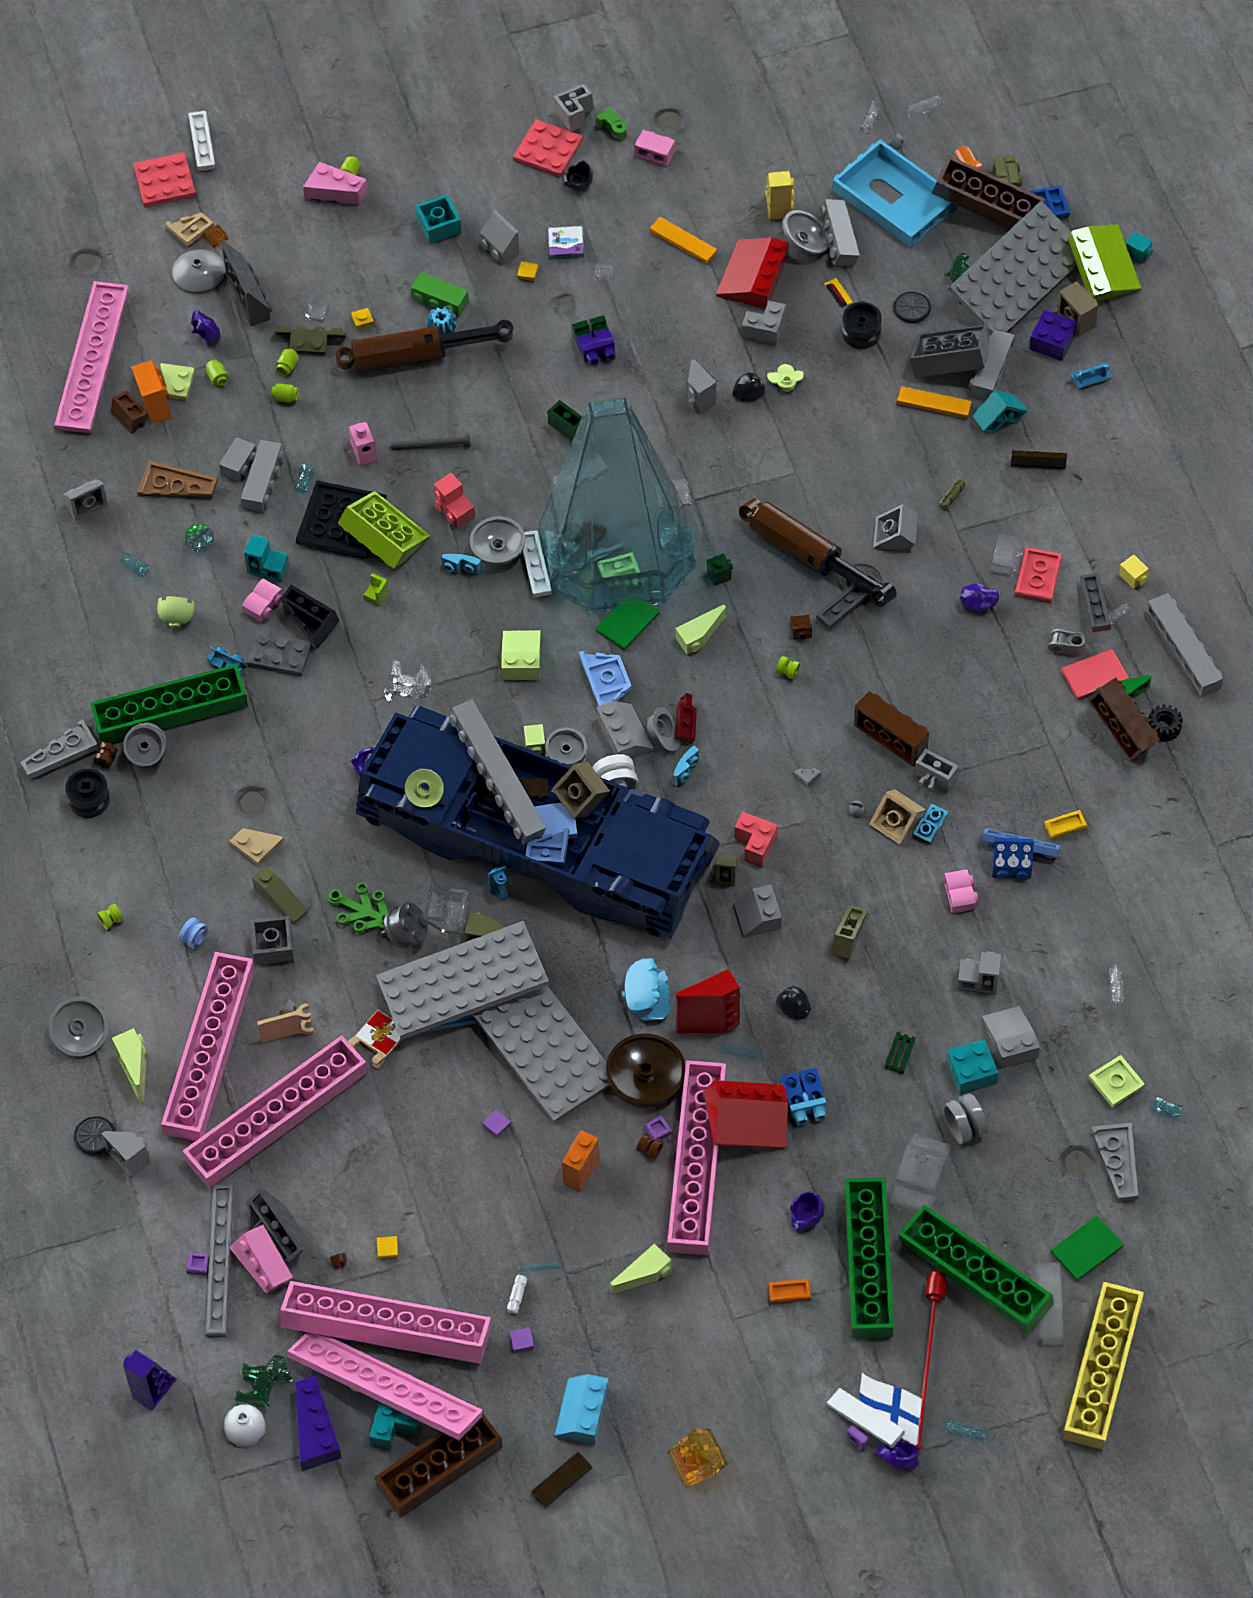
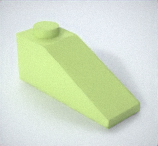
(698, 631)
(644, 1270)

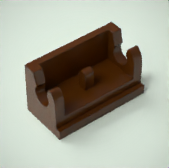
(128, 411)

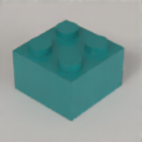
(438, 219)
(972, 1067)

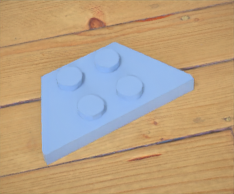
(605, 676)

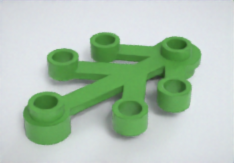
(363, 911)

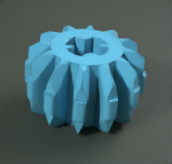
(442, 317)

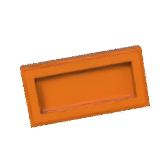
(789, 1291)

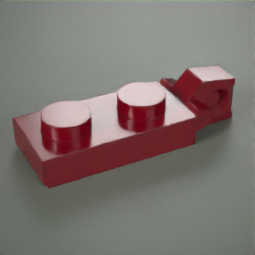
(686, 719)

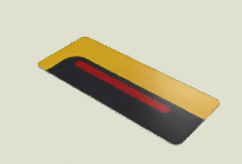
(838, 292)

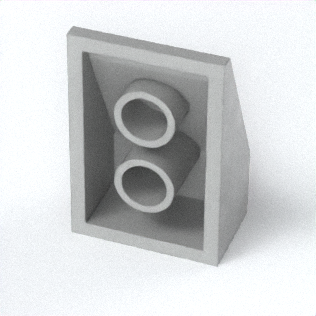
(1011, 1037)

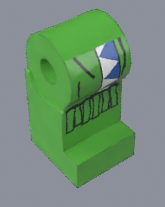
(612, 123)

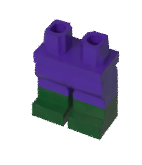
(594, 342)

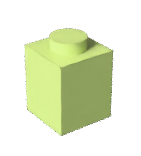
(535, 738)

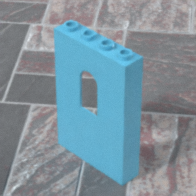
(912, 213)

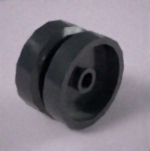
(861, 325)
(87, 793)

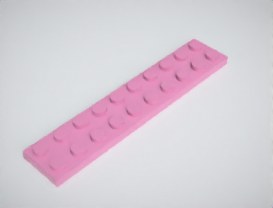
(92, 357)
(385, 1384)

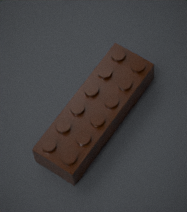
(983, 193)
(436, 1465)

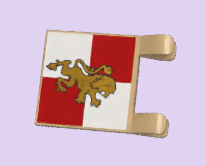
(378, 1035)

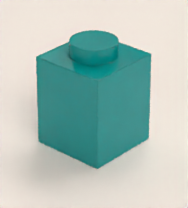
(1139, 247)

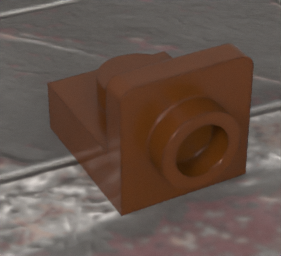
(801, 627)

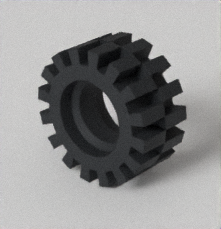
(1166, 713)

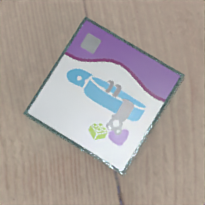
(565, 242)

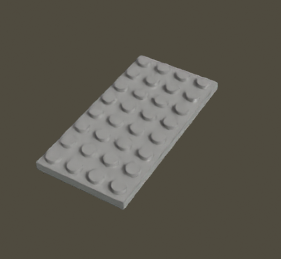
(1016, 270)
(462, 980)
(546, 1051)

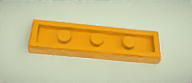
(683, 240)
(934, 402)

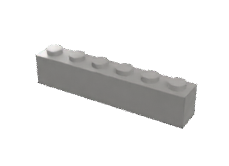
(1184, 644)

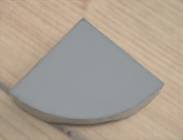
(807, 776)

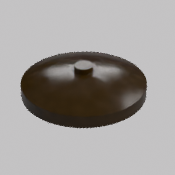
(645, 1070)

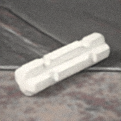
(516, 1294)

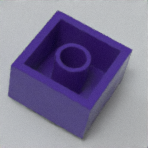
(1053, 335)

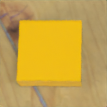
(527, 271)
(387, 1247)

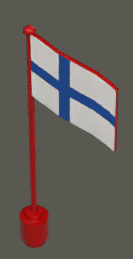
(896, 1403)

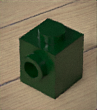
(719, 569)

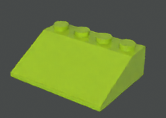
(1103, 261)
(383, 529)

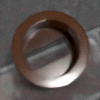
(337, 1259)

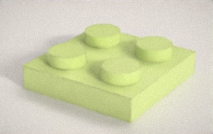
(1116, 1081)

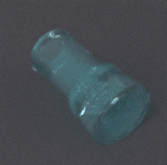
(306, 472)
(137, 567)
(1162, 1105)

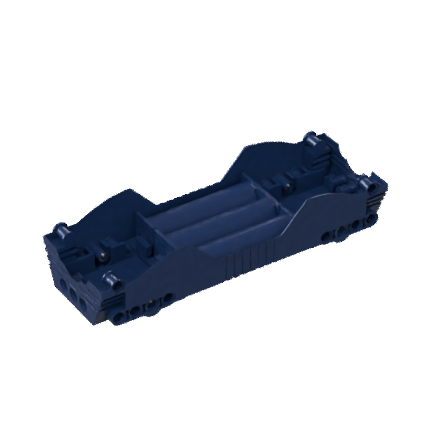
(630, 856)

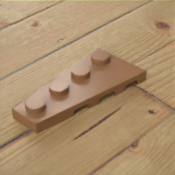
(174, 481)

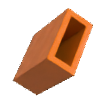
(580, 1160)

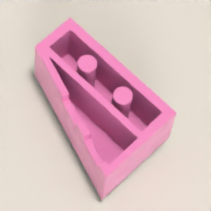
(335, 185)
(261, 1259)

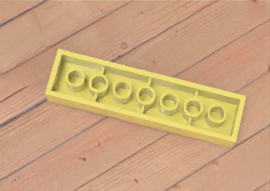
(1103, 1366)

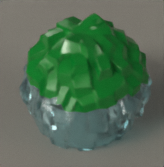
(198, 536)

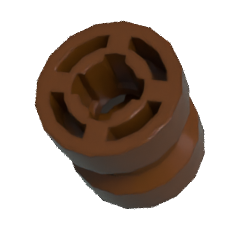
(104, 756)
(649, 1146)

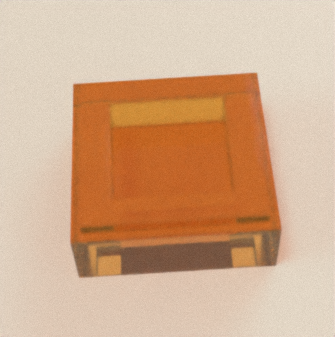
(215, 235)

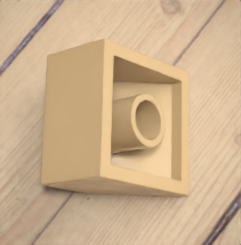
(897, 816)

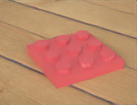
(548, 148)
(164, 179)

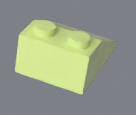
(521, 655)
(131, 1055)

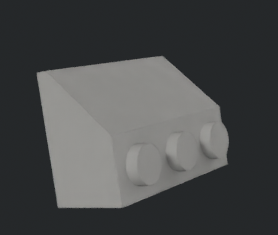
(623, 729)

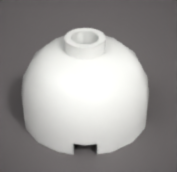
(244, 1425)

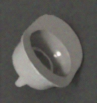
(662, 727)

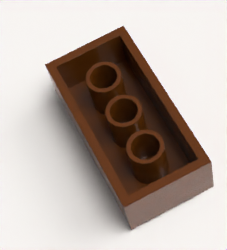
(1123, 718)
(891, 728)

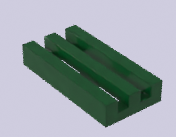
(904, 1038)

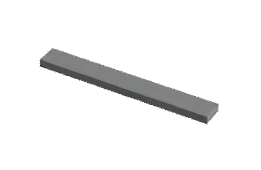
(219, 1261)

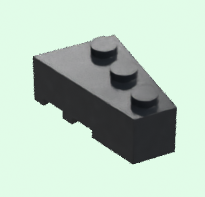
(310, 614)

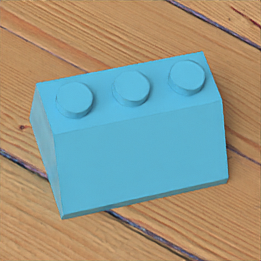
(582, 1408)

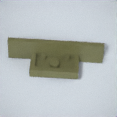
(309, 340)

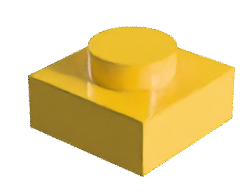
(362, 318)

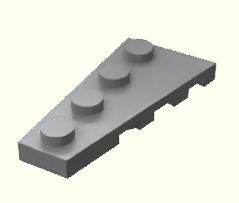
(69, 747)
(1118, 1155)

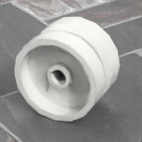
(617, 769)

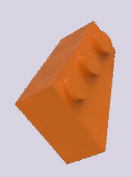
(152, 391)

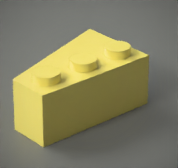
(779, 194)

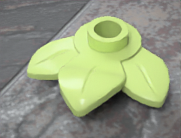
(785, 377)

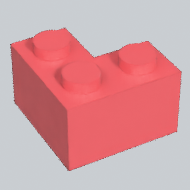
(452, 502)
(759, 836)

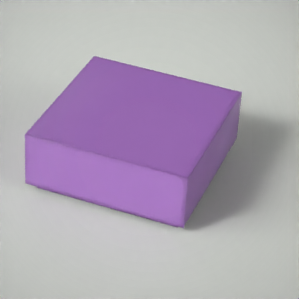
(496, 1123)
(658, 1128)
(198, 1263)
(521, 1340)
(857, 1438)

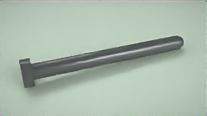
(432, 442)

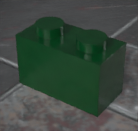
(564, 419)

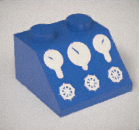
(1012, 858)

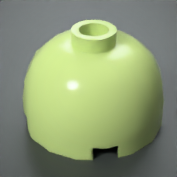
(175, 611)

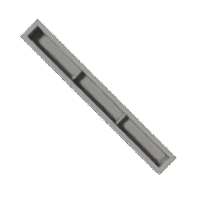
(497, 771)

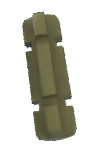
(952, 494)

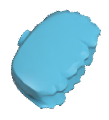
(647, 991)

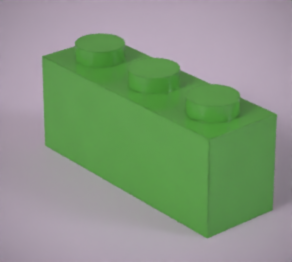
(439, 294)

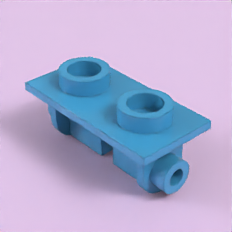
(1091, 375)
(220, 657)
(498, 882)

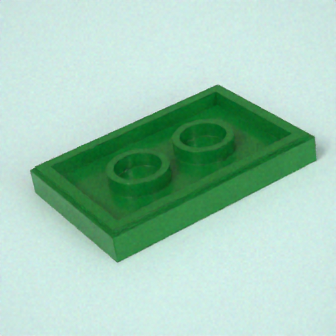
(627, 623)
(1087, 1248)

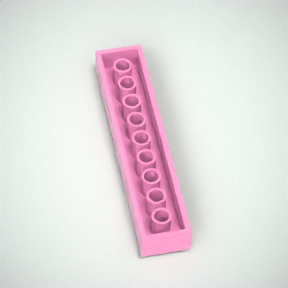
(208, 1047)
(275, 1111)
(694, 1164)
(385, 1322)

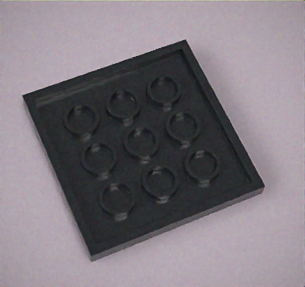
(321, 519)

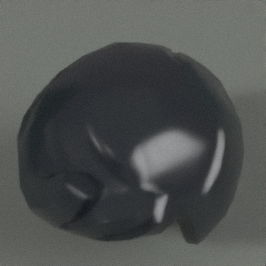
(578, 176)
(749, 387)
(794, 1002)

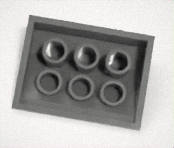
(245, 286)
(950, 351)

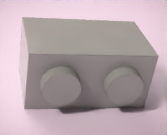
(238, 459)

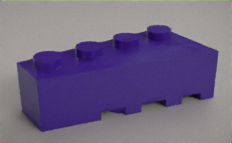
(146, 1379)
(315, 1432)

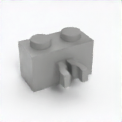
(935, 770)

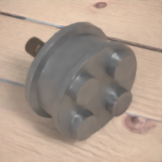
(405, 925)

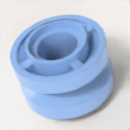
(193, 933)

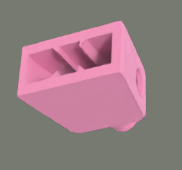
(361, 437)

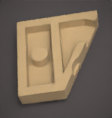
(190, 228)
(255, 844)

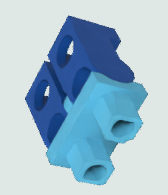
(805, 1101)

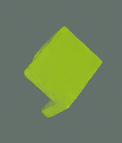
(377, 589)

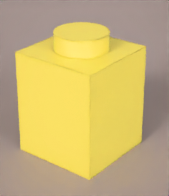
(1134, 571)

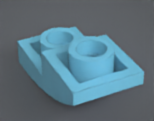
(457, 562)
(682, 769)
(931, 823)

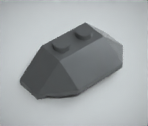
(278, 1222)

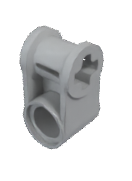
(1066, 642)

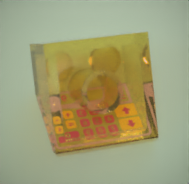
(697, 1457)

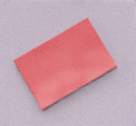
(1038, 575)
(1092, 673)

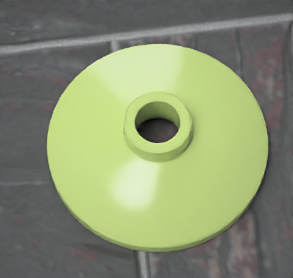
(420, 796)

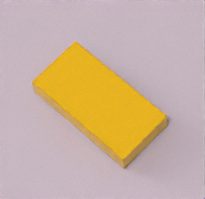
(1065, 825)

